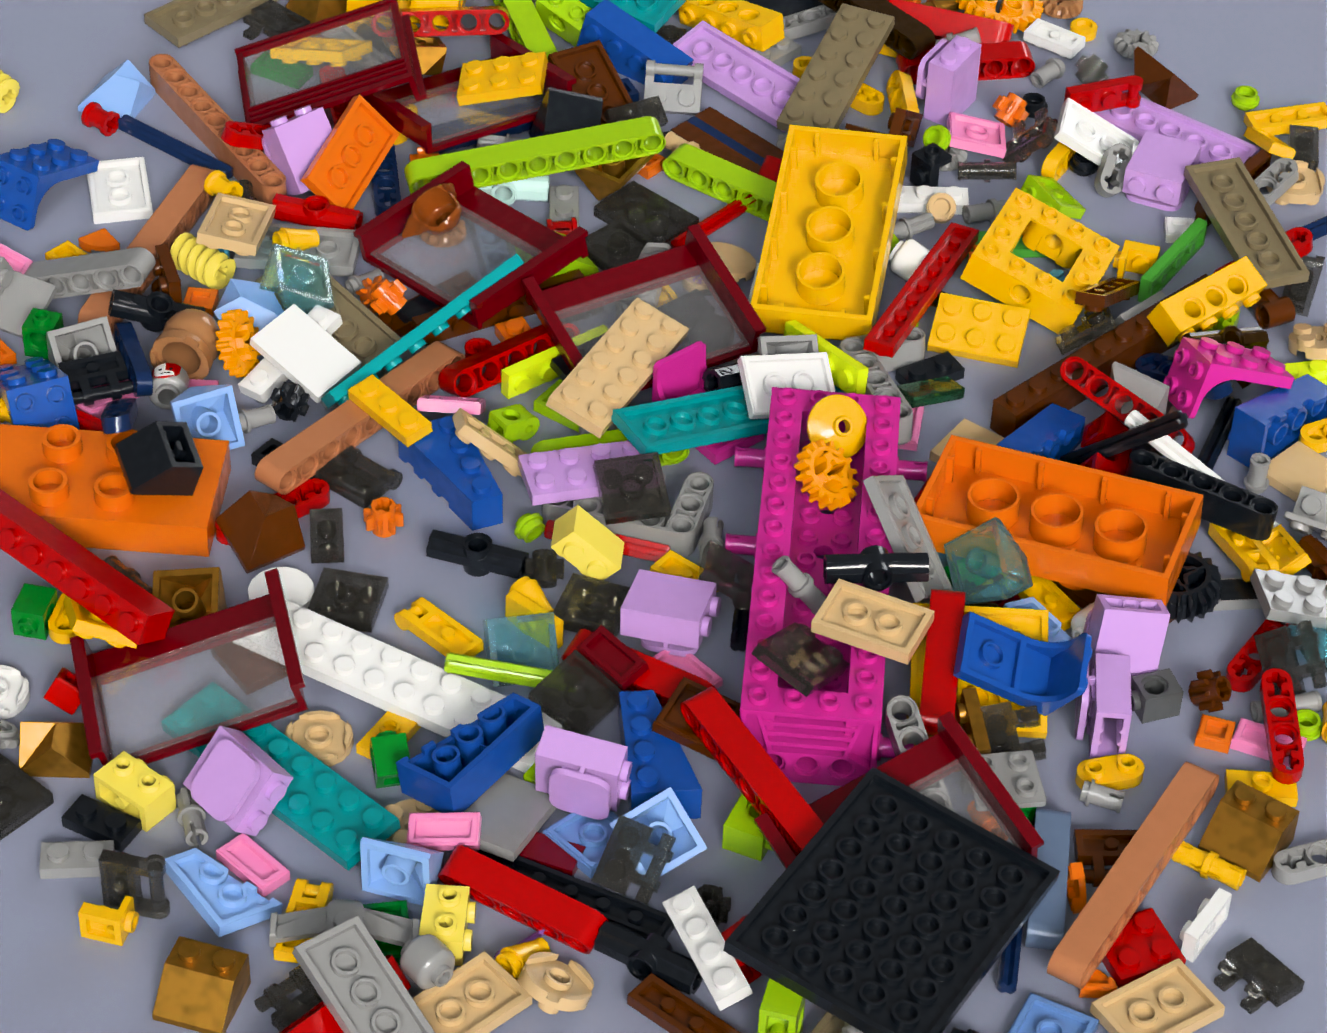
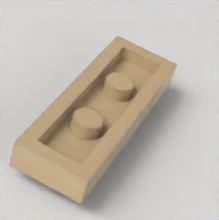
(488, 441)

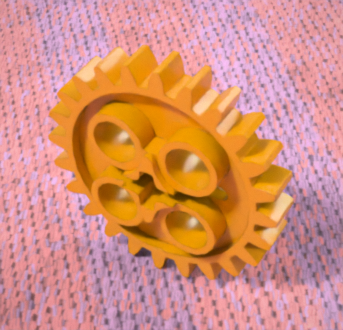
(1016, 12)

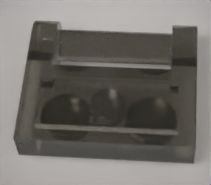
(358, 477)
(720, 566)
(121, 877)

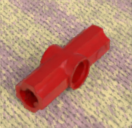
(315, 212)

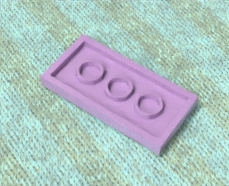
(567, 472)

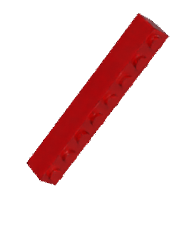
(81, 574)

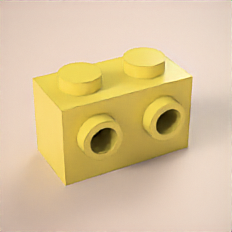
(587, 544)
(135, 789)
(447, 916)

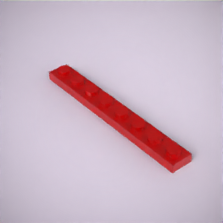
(920, 290)

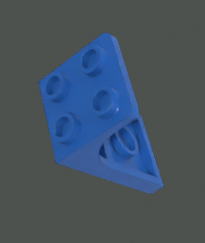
(31, 172)
(37, 394)
(1022, 667)

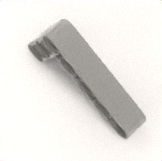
(879, 380)
(678, 530)

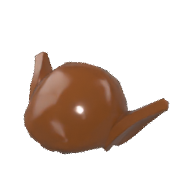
(434, 212)

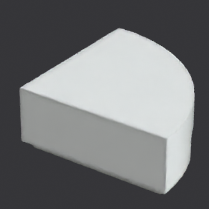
(1175, 227)

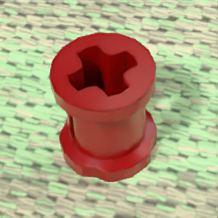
(104, 121)
(562, 227)

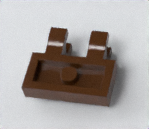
(168, 276)

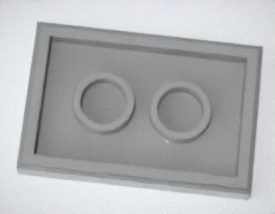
(510, 816)

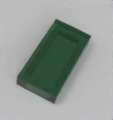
(931, 391)

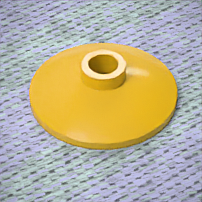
(825, 418)

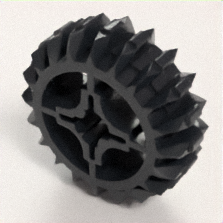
(1196, 589)

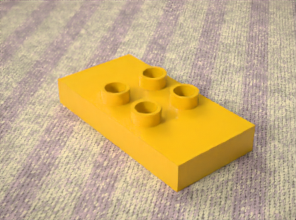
(830, 231)

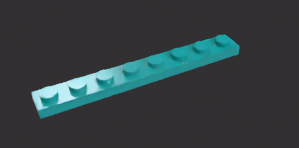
(414, 339)

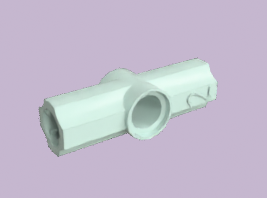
(527, 189)

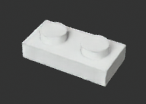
(1054, 38)
(1209, 919)

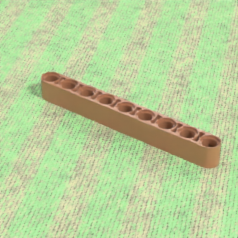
(207, 122)
(173, 217)
(348, 424)
(1132, 875)

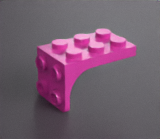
(1206, 363)
(682, 376)

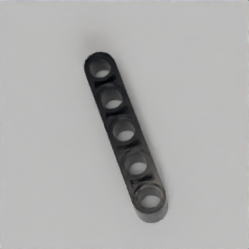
(1222, 501)

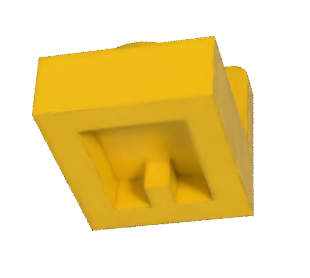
(1135, 258)
(106, 923)

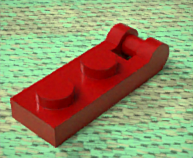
(1107, 93)

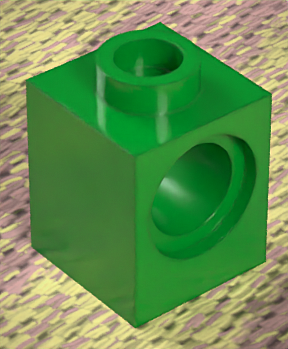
(35, 329)
(33, 611)
(384, 753)

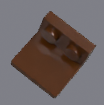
(900, 123)

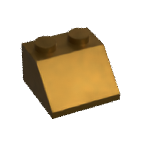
(1250, 829)
(201, 986)

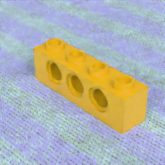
(739, 19)
(1207, 301)

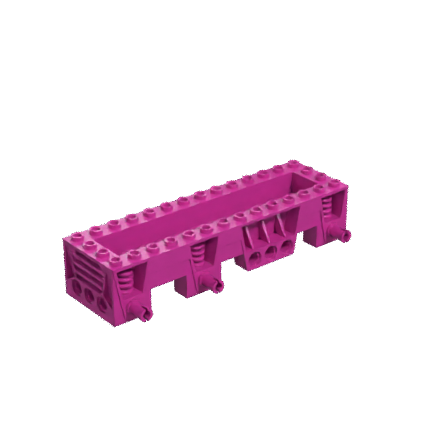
(837, 728)

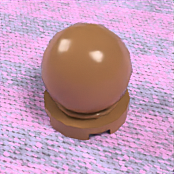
(188, 342)

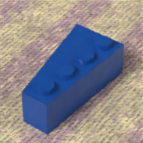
(630, 43)
(1275, 419)
(1048, 433)
(456, 474)
(473, 757)
(654, 758)

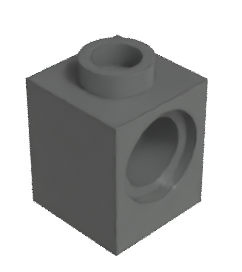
(1156, 695)

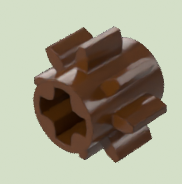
(1209, 690)

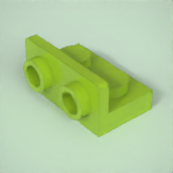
(1053, 194)

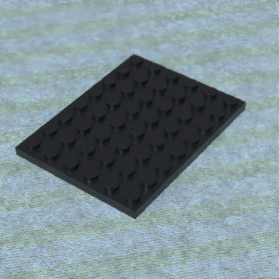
(892, 911)

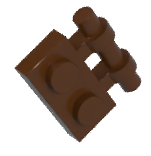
(1099, 849)

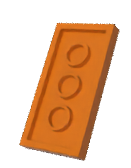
(350, 154)

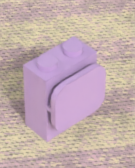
(948, 78)
(295, 143)
(1157, 171)
(669, 612)
(1128, 628)
(1105, 706)
(582, 772)
(237, 781)

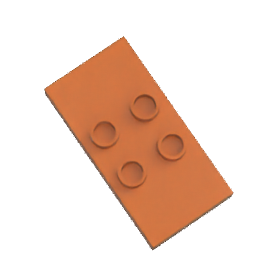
(81, 490)
(1067, 518)

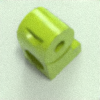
(513, 422)

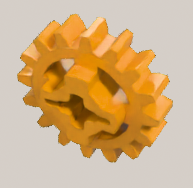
(234, 342)
(826, 475)

